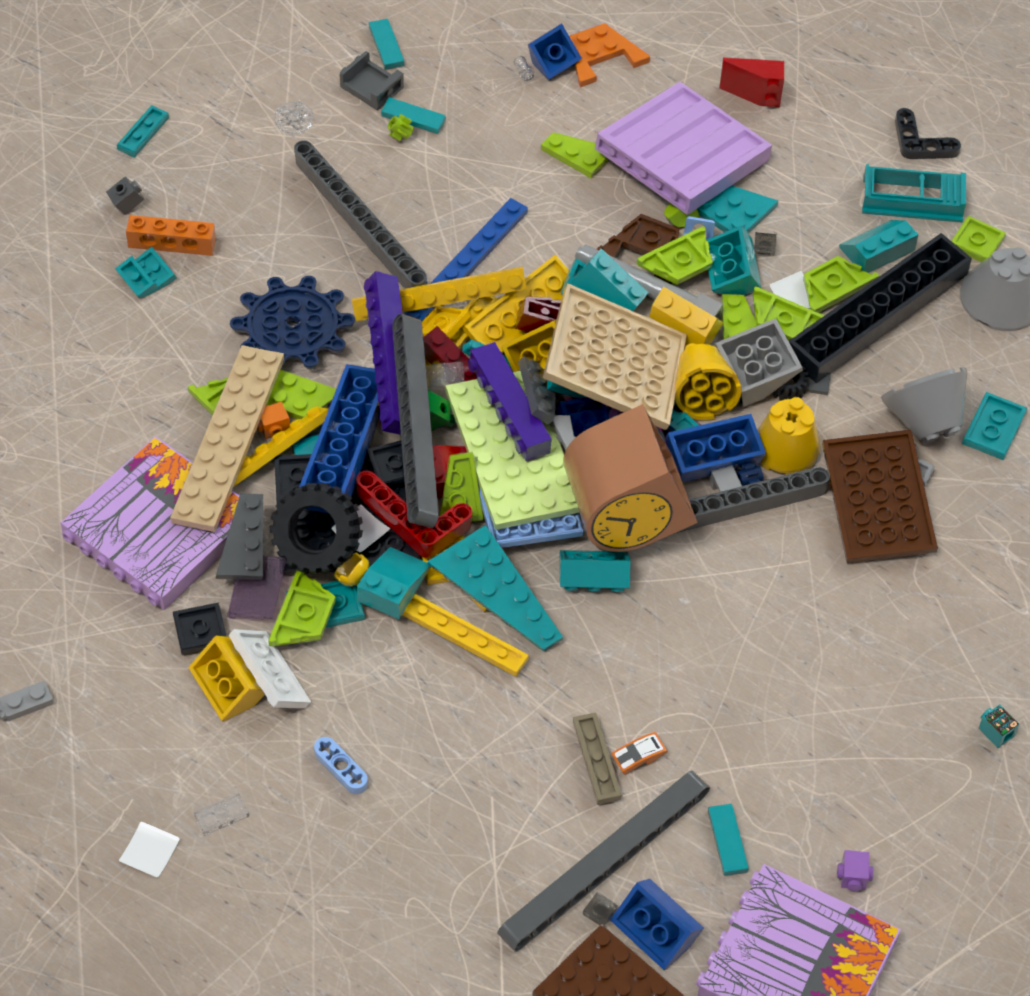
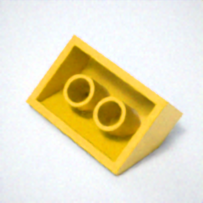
(685, 317)
(532, 345)
(225, 678)

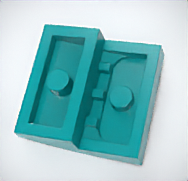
(146, 273)

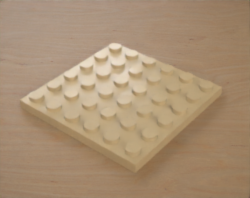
(614, 355)

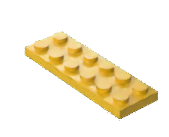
(499, 319)

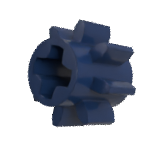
(750, 474)

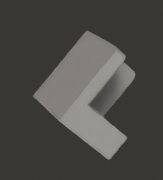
(724, 479)

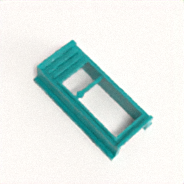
(946, 208)

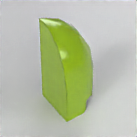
(677, 217)

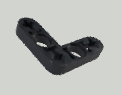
(915, 142)

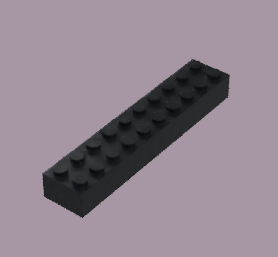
(880, 306)

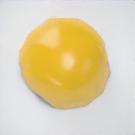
(352, 570)

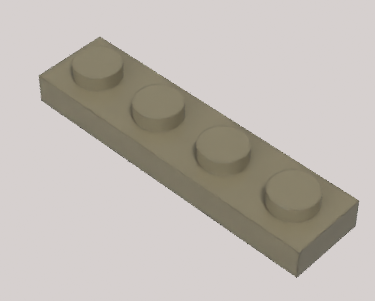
(596, 758)

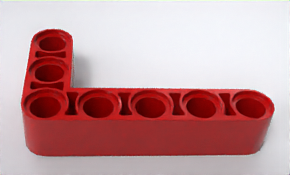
(393, 512)

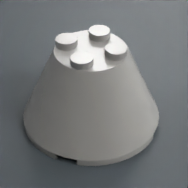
(999, 290)
(931, 404)

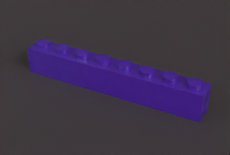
(383, 306)

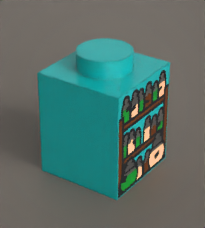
(998, 725)

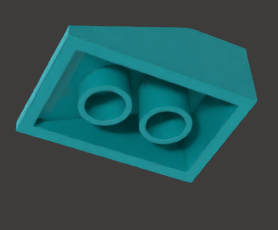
(392, 582)

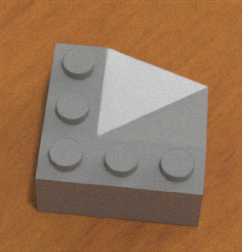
(760, 360)

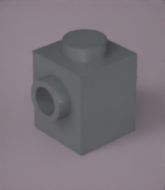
(125, 195)

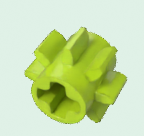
(400, 127)

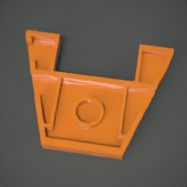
(602, 44)

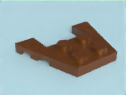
(641, 236)

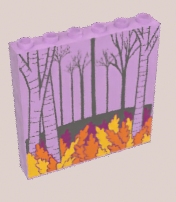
(131, 530)
(797, 944)

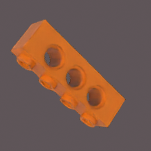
(171, 235)

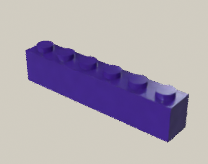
(509, 401)

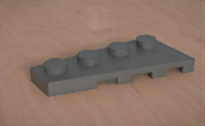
(536, 387)
(244, 544)

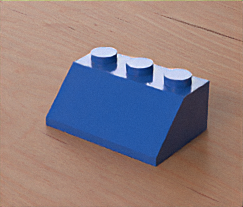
(656, 923)

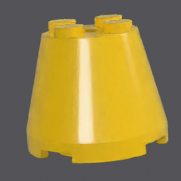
(705, 383)
(789, 437)

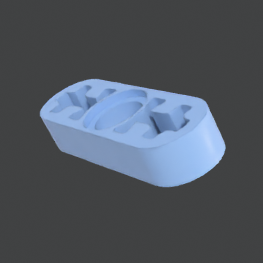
(339, 754)

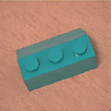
(881, 245)
(734, 263)
(609, 281)
(594, 570)

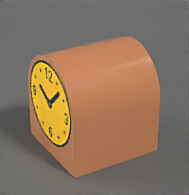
(626, 483)

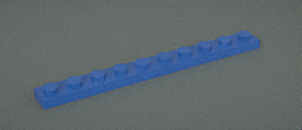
(478, 247)

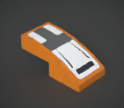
(642, 750)

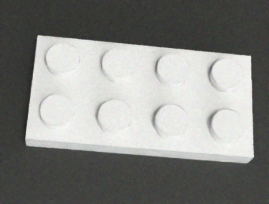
(269, 669)

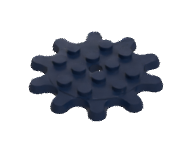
(312, 311)

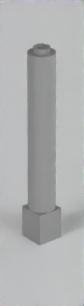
(654, 284)

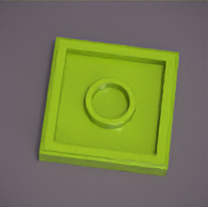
(978, 239)

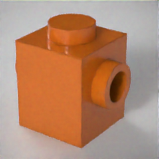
(273, 420)

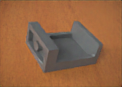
(370, 81)

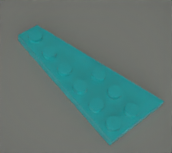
(737, 208)
(491, 579)

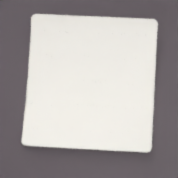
(792, 289)
(371, 527)
(149, 849)

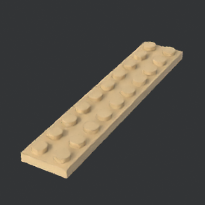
(227, 439)

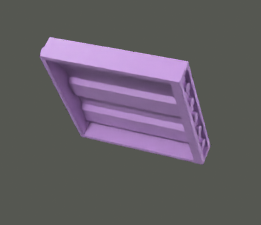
(683, 147)

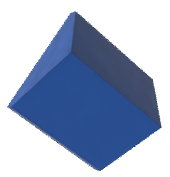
(553, 52)

